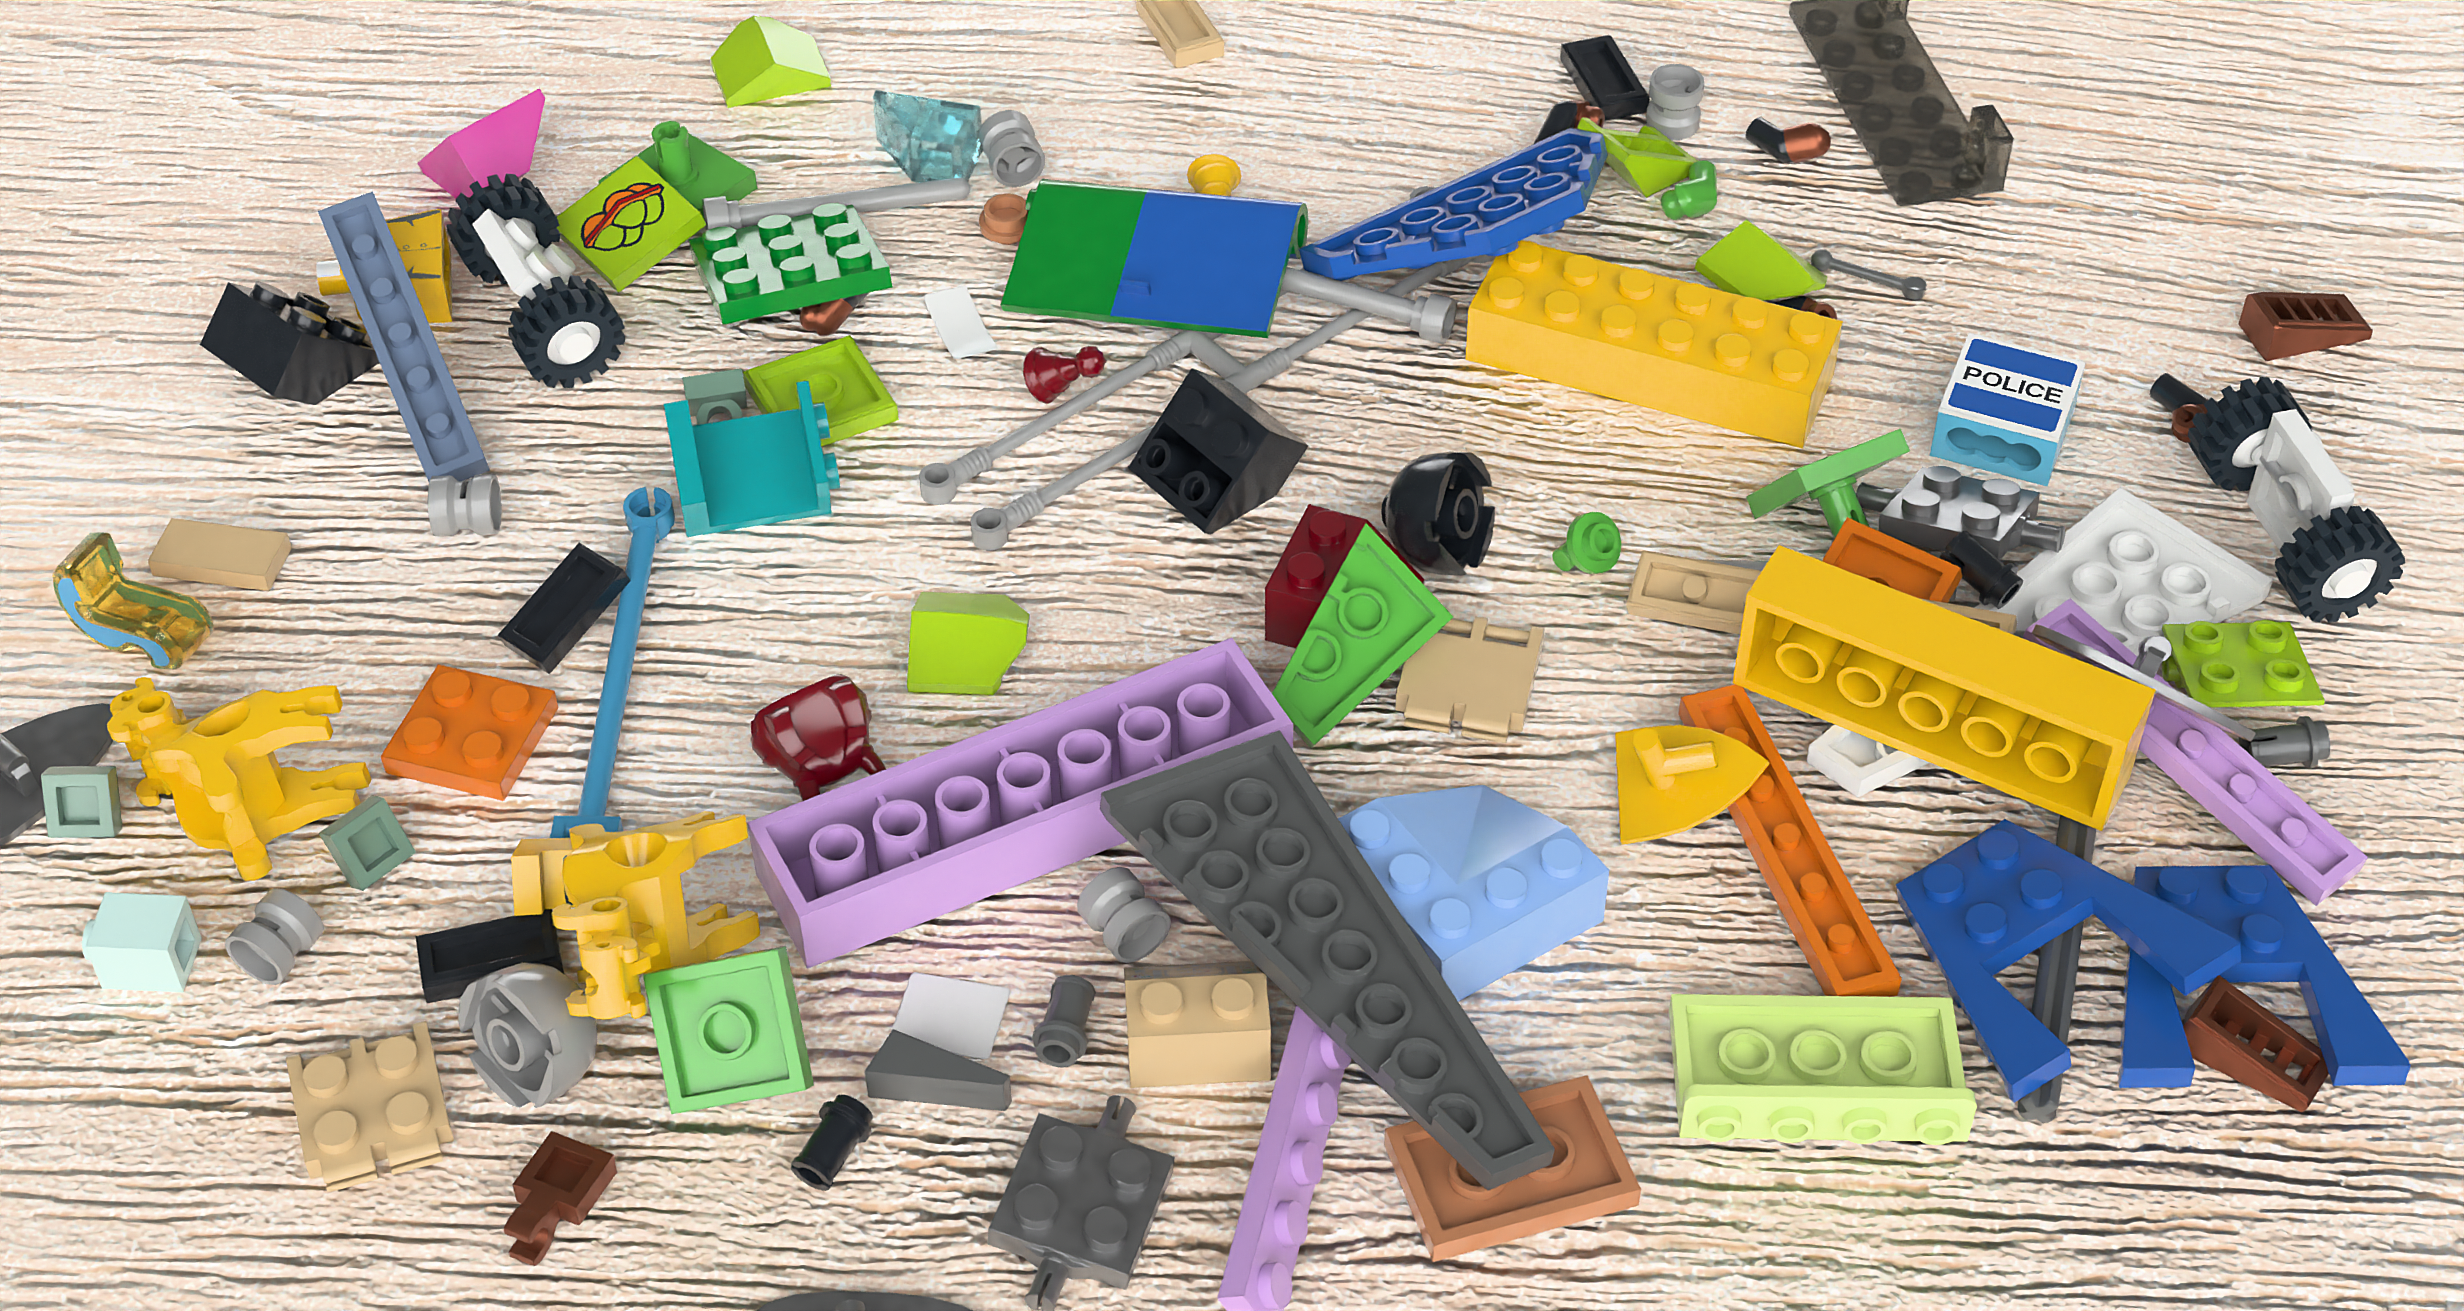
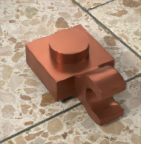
(556, 1184)

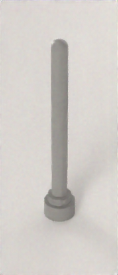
(720, 212)
(1429, 316)

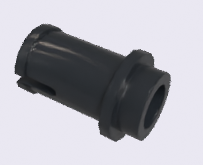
(1983, 571)
(841, 1127)

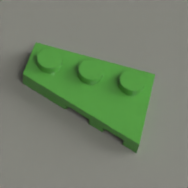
(1357, 638)

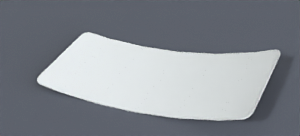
(959, 322)

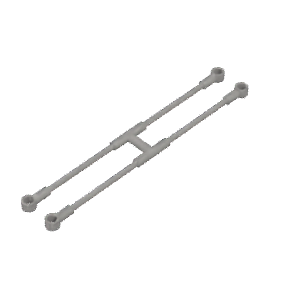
(992, 525)

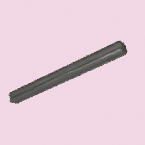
(2057, 979)

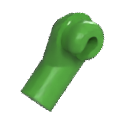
(1693, 196)

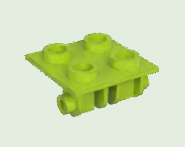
(2240, 664)

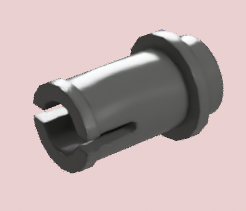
(2289, 744)
(1061, 1035)

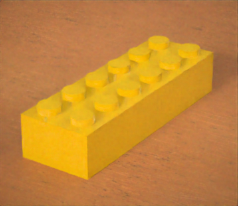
(1654, 341)
(1941, 686)

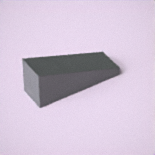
(928, 1074)

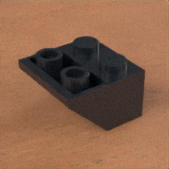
(287, 342)
(1216, 453)

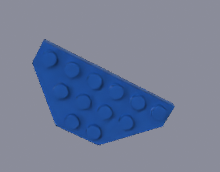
(1472, 214)

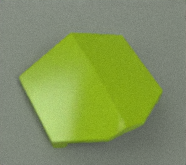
(767, 62)
(1643, 158)
(1758, 266)
(963, 642)

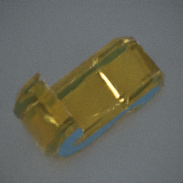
(126, 612)

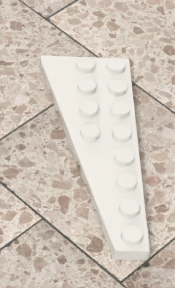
(2123, 569)

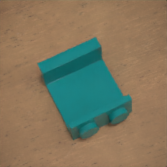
(752, 466)

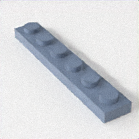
(403, 339)

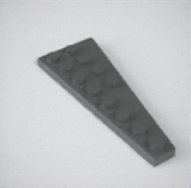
(1294, 894)

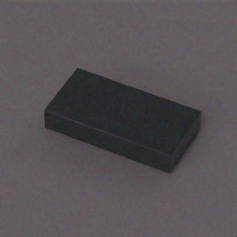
(1604, 77)
(564, 608)
(464, 954)

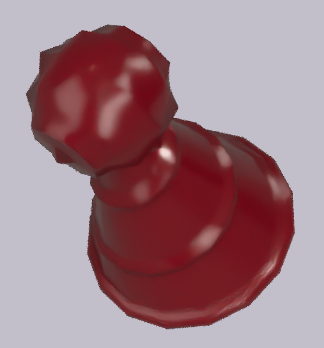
(1051, 373)

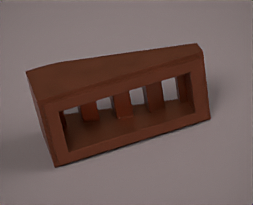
(2289, 323)
(2228, 1012)

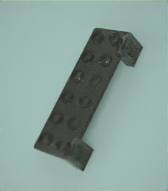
(1902, 103)

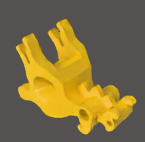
(226, 769)
(634, 908)

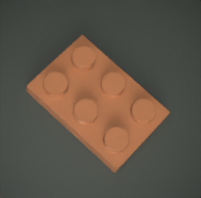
(1583, 1182)

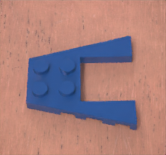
(2011, 896)
(2275, 947)

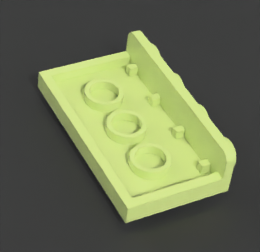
(1819, 1068)

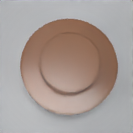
(1004, 218)

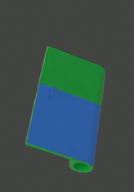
(1154, 257)

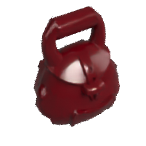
(817, 735)

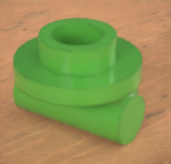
(1590, 545)

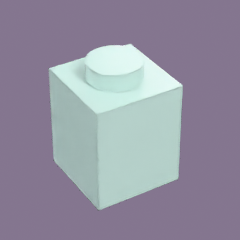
(142, 942)

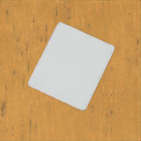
(952, 1013)

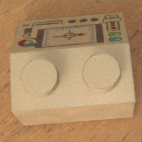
(1197, 1024)

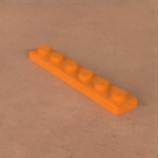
(1797, 858)

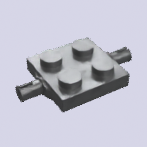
(1944, 503)
(1081, 1202)

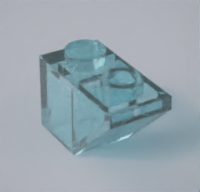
(928, 135)

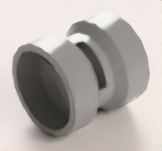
(1675, 101)
(1011, 148)
(464, 505)
(1128, 921)
(275, 935)

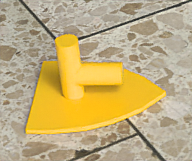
(1678, 778)

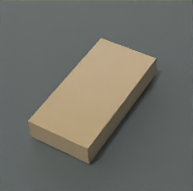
(1181, 30)
(220, 554)

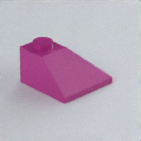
(488, 147)

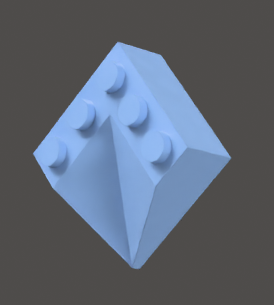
(1479, 878)

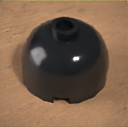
(1440, 513)

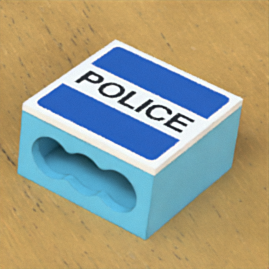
(2007, 409)

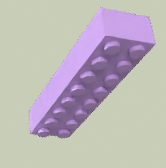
(996, 803)

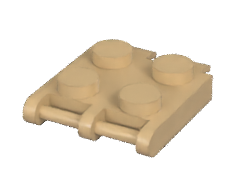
(1471, 680)
(370, 1107)

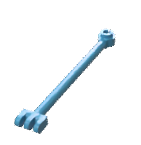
(645, 532)

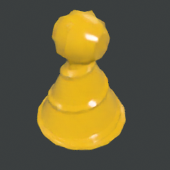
(1214, 174)

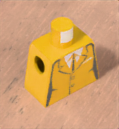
(426, 257)

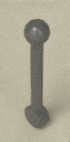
(1911, 287)

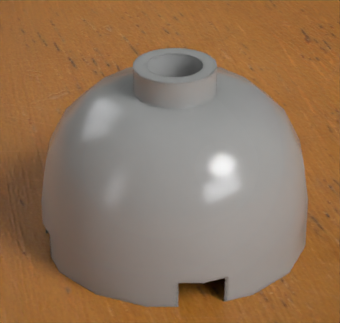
(526, 1033)

